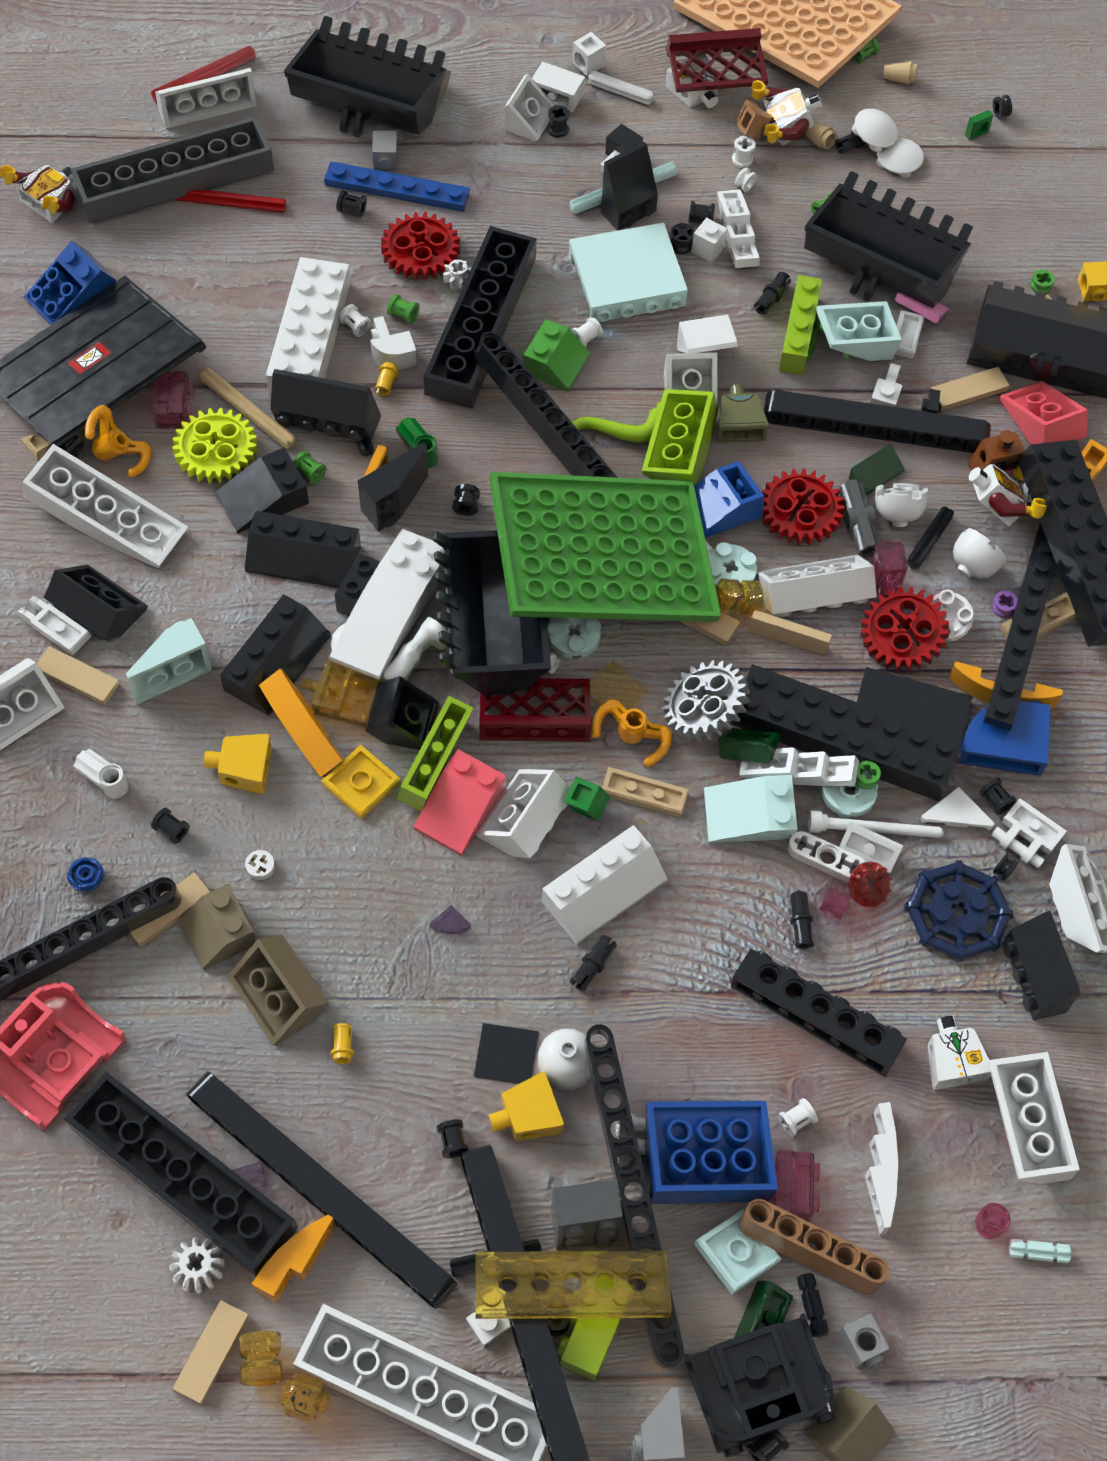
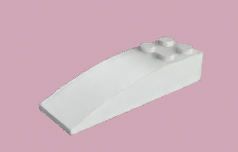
(101, 507)
(389, 605)

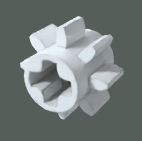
(456, 274)

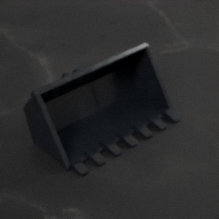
(367, 79)
(887, 242)
(1042, 339)

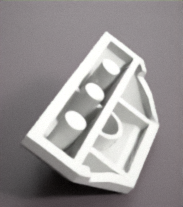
(1080, 898)

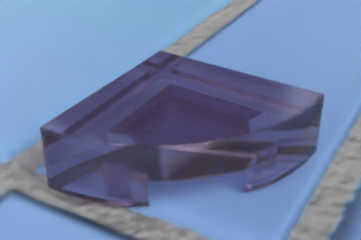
(450, 922)

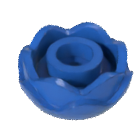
(79, 869)

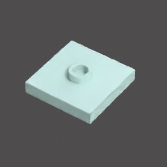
(734, 1255)

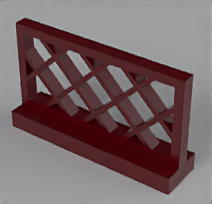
(715, 44)
(535, 725)

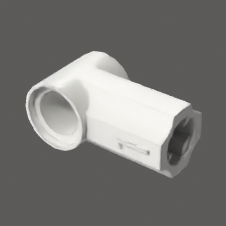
(101, 773)

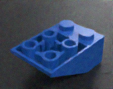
(68, 283)
(728, 499)

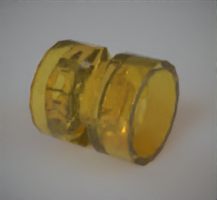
(739, 596)
(261, 1362)

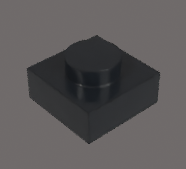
(932, 403)

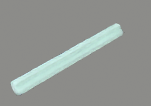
(595, 198)

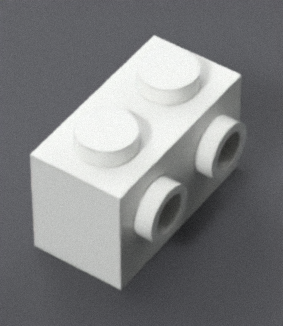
(560, 85)

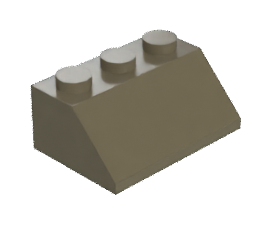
(277, 988)

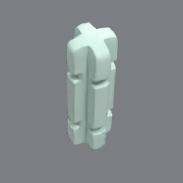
(1039, 1251)

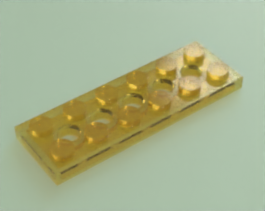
(584, 1266)

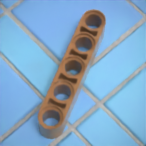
(829, 1246)

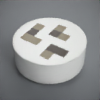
(260, 865)

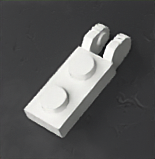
(55, 626)

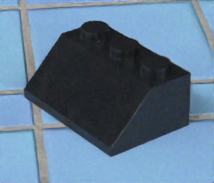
(94, 601)
(1041, 967)

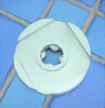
(735, 556)
(576, 645)
(849, 805)

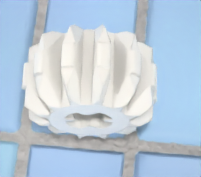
(207, 1258)

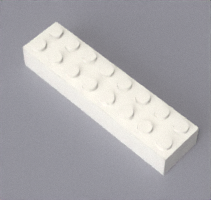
(420, 1389)

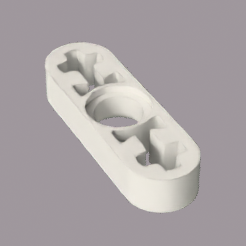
(823, 846)

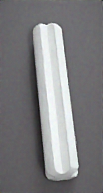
(620, 87)

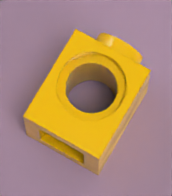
(1093, 281)

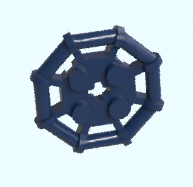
(963, 895)

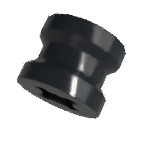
(682, 238)
(466, 499)

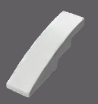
(739, 234)
(805, 768)
(884, 1175)

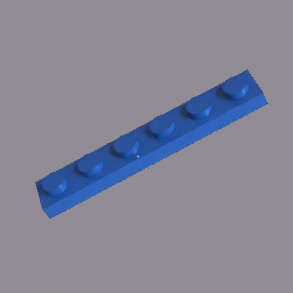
(397, 186)

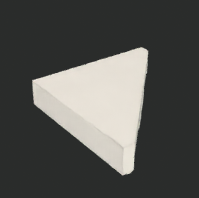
(958, 811)

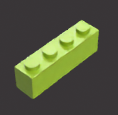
(800, 325)
(434, 753)

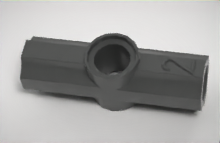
(859, 518)

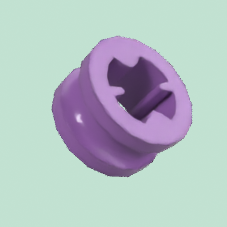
(1004, 597)

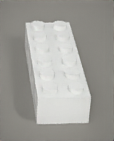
(310, 319)

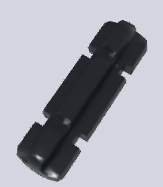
(813, 1305)

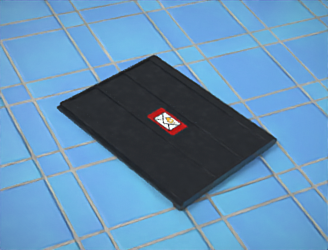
(93, 359)

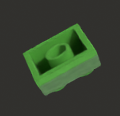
(555, 355)

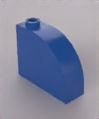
(1018, 750)

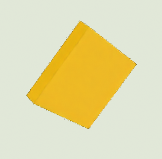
(360, 781)

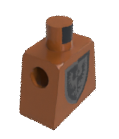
(998, 450)

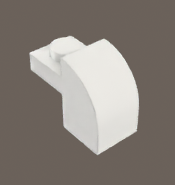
(392, 348)

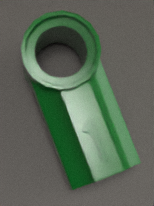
(414, 435)

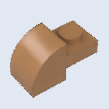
(752, 120)

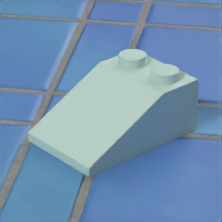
(861, 329)
(169, 662)
(751, 810)

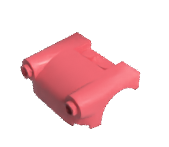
(51, 1050)

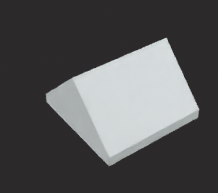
(527, 110)
(705, 335)
(691, 372)

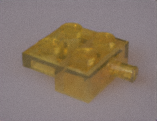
(342, 694)

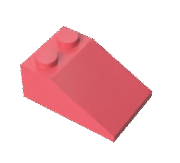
(1046, 414)
(460, 802)

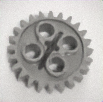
(706, 700)

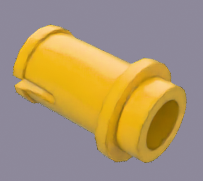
(388, 373)
(342, 1049)

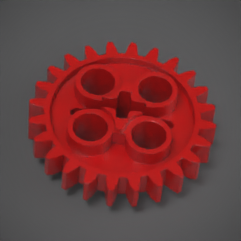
(420, 246)
(821, 518)
(924, 616)

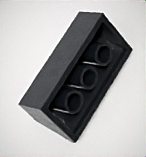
(324, 405)
(300, 549)
(284, 640)

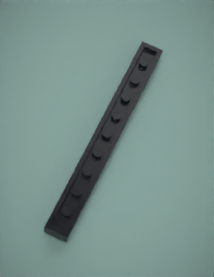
(1021, 635)

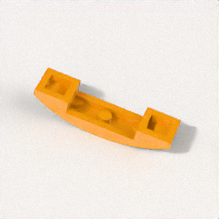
(969, 680)

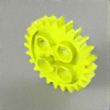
(212, 439)

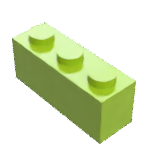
(589, 1341)

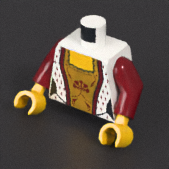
(789, 112)
(43, 190)
(1002, 493)

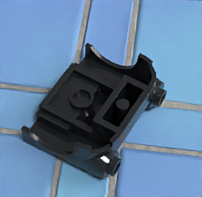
(761, 1384)

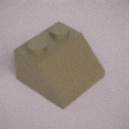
(217, 927)

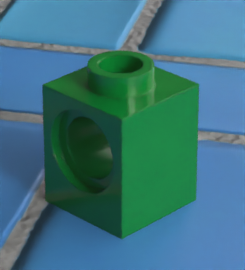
(586, 798)

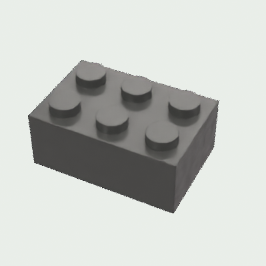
(586, 1215)

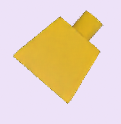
(242, 761)
(529, 1110)

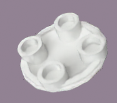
(875, 129)
(901, 157)
(958, 614)

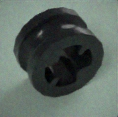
(1002, 106)
(1005, 867)

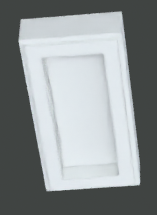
(909, 328)

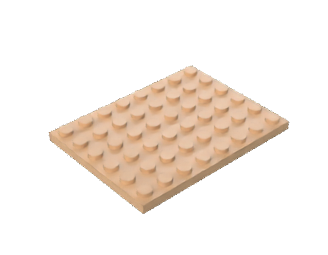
(799, 35)

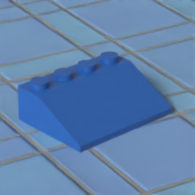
(709, 1152)

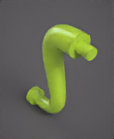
(626, 432)

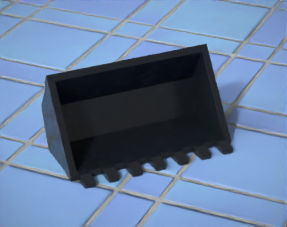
(484, 642)

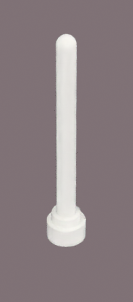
(820, 822)

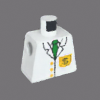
(693, 98)
(956, 1056)

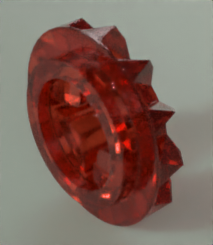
(858, 884)

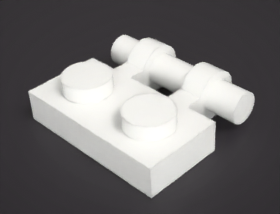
(1032, 826)

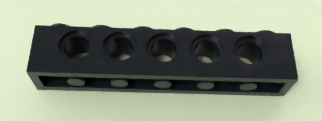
(823, 1026)

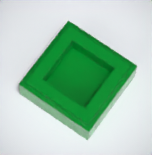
(979, 124)

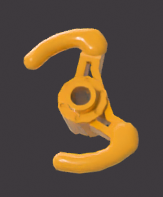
(114, 442)
(633, 728)

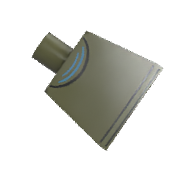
(741, 417)

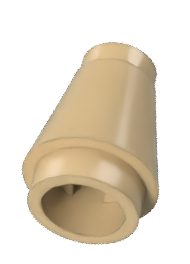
(901, 72)
(821, 136)

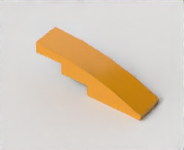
(300, 722)

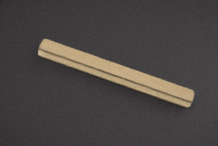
(248, 408)

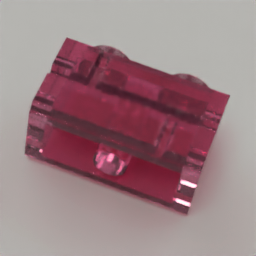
(172, 399)
(889, 567)
(795, 1182)

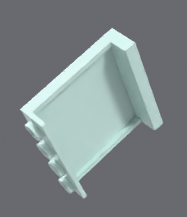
(628, 272)

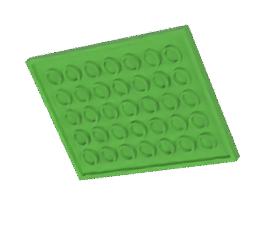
(603, 548)

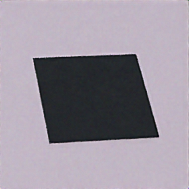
(506, 1053)

